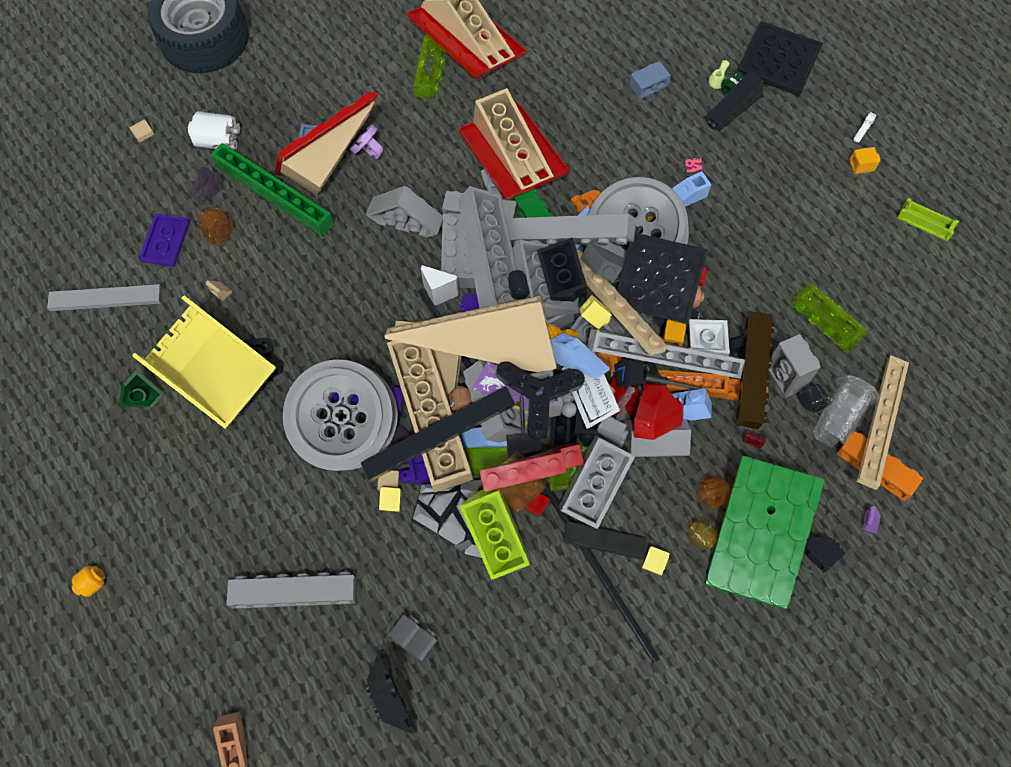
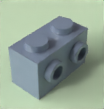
(649, 80)

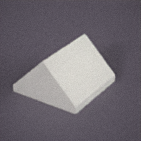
(439, 285)

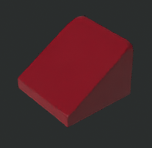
(754, 439)

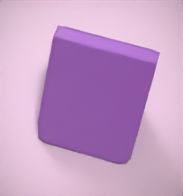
(871, 520)

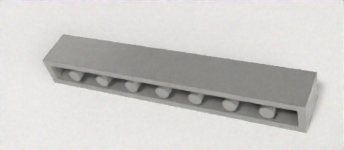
(592, 228)
(675, 355)

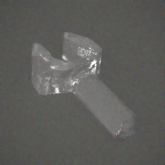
(622, 403)

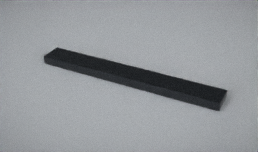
(437, 434)

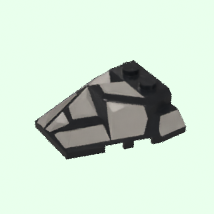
(442, 516)

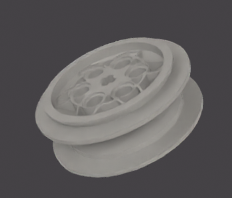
(314, 392)

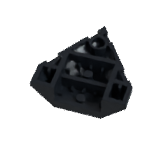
(385, 695)

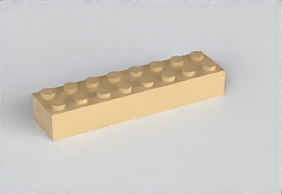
(427, 406)

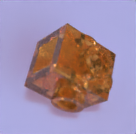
(714, 492)

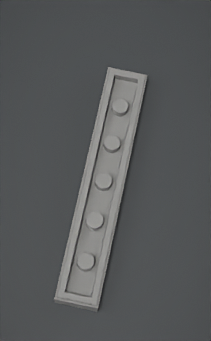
(104, 297)

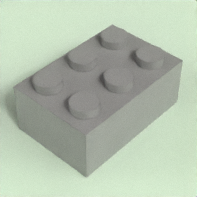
(793, 365)

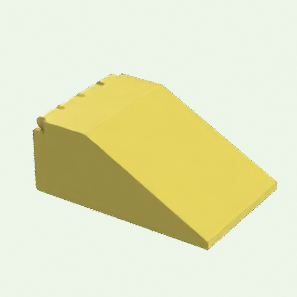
(208, 365)

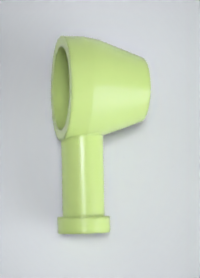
(718, 75)

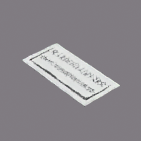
(594, 400)

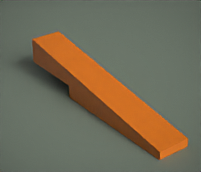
(718, 385)

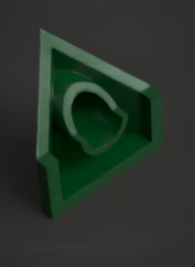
(139, 391)

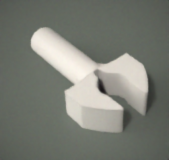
(866, 125)

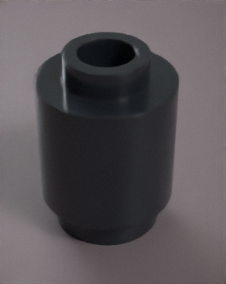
(518, 285)

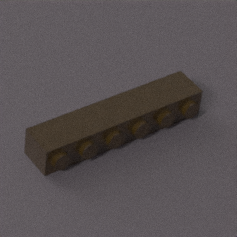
(755, 377)

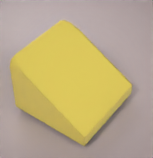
(390, 499)
(656, 560)

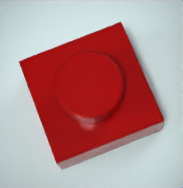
(538, 505)

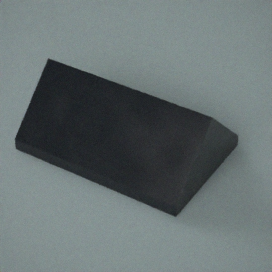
(562, 271)

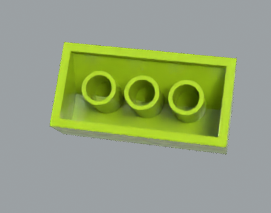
(495, 533)

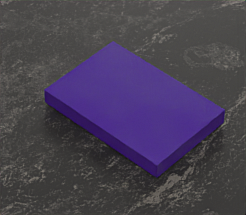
(164, 240)

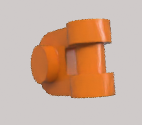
(588, 197)

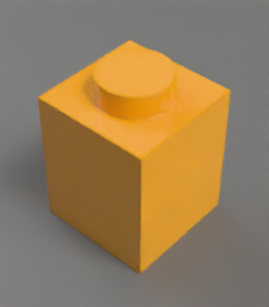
(864, 160)

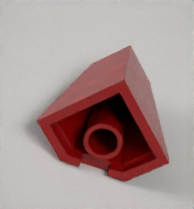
(657, 412)

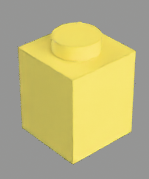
(595, 312)

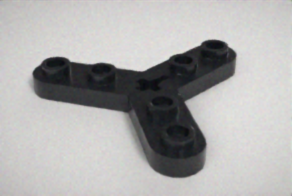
(539, 405)

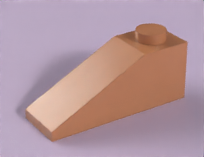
(231, 740)

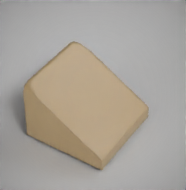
(218, 289)

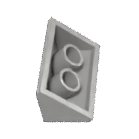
(670, 444)

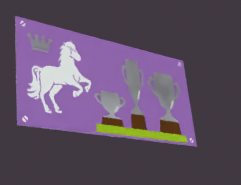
(488, 383)

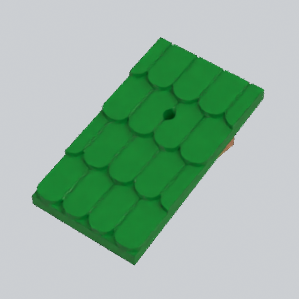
(764, 532)

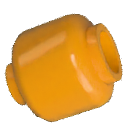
(88, 581)

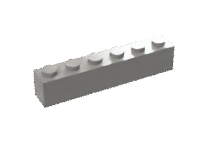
(291, 590)

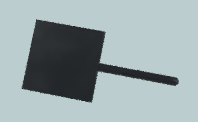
(522, 443)

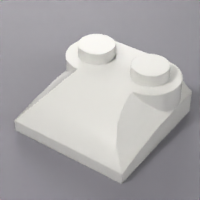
(709, 335)

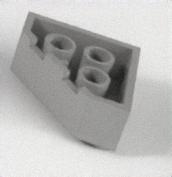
(405, 211)

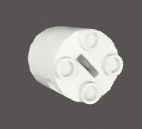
(212, 129)

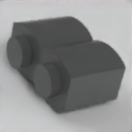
(413, 638)

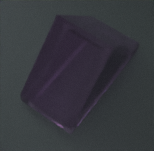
(206, 186)

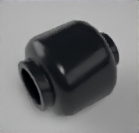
(814, 397)

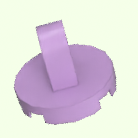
(367, 143)

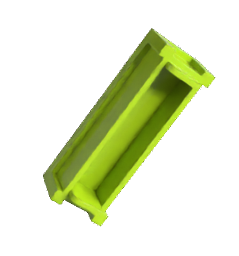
(927, 220)

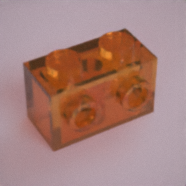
(215, 226)

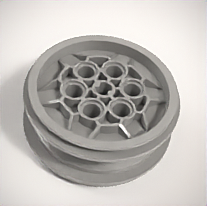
(646, 198)

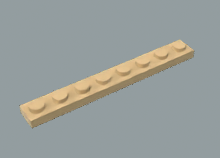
(623, 311)
(882, 423)

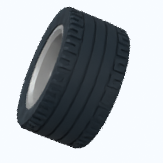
(199, 33)

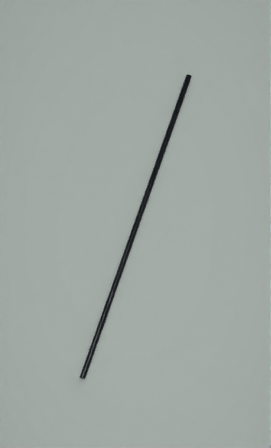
(565, 517)

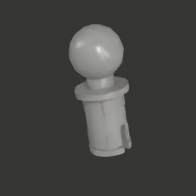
(568, 408)

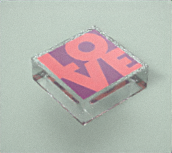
(693, 166)

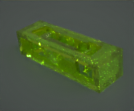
(422, 85)
(829, 317)

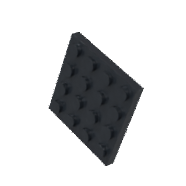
(780, 57)
(661, 277)

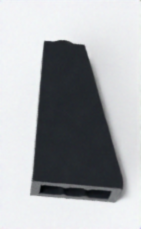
(736, 102)

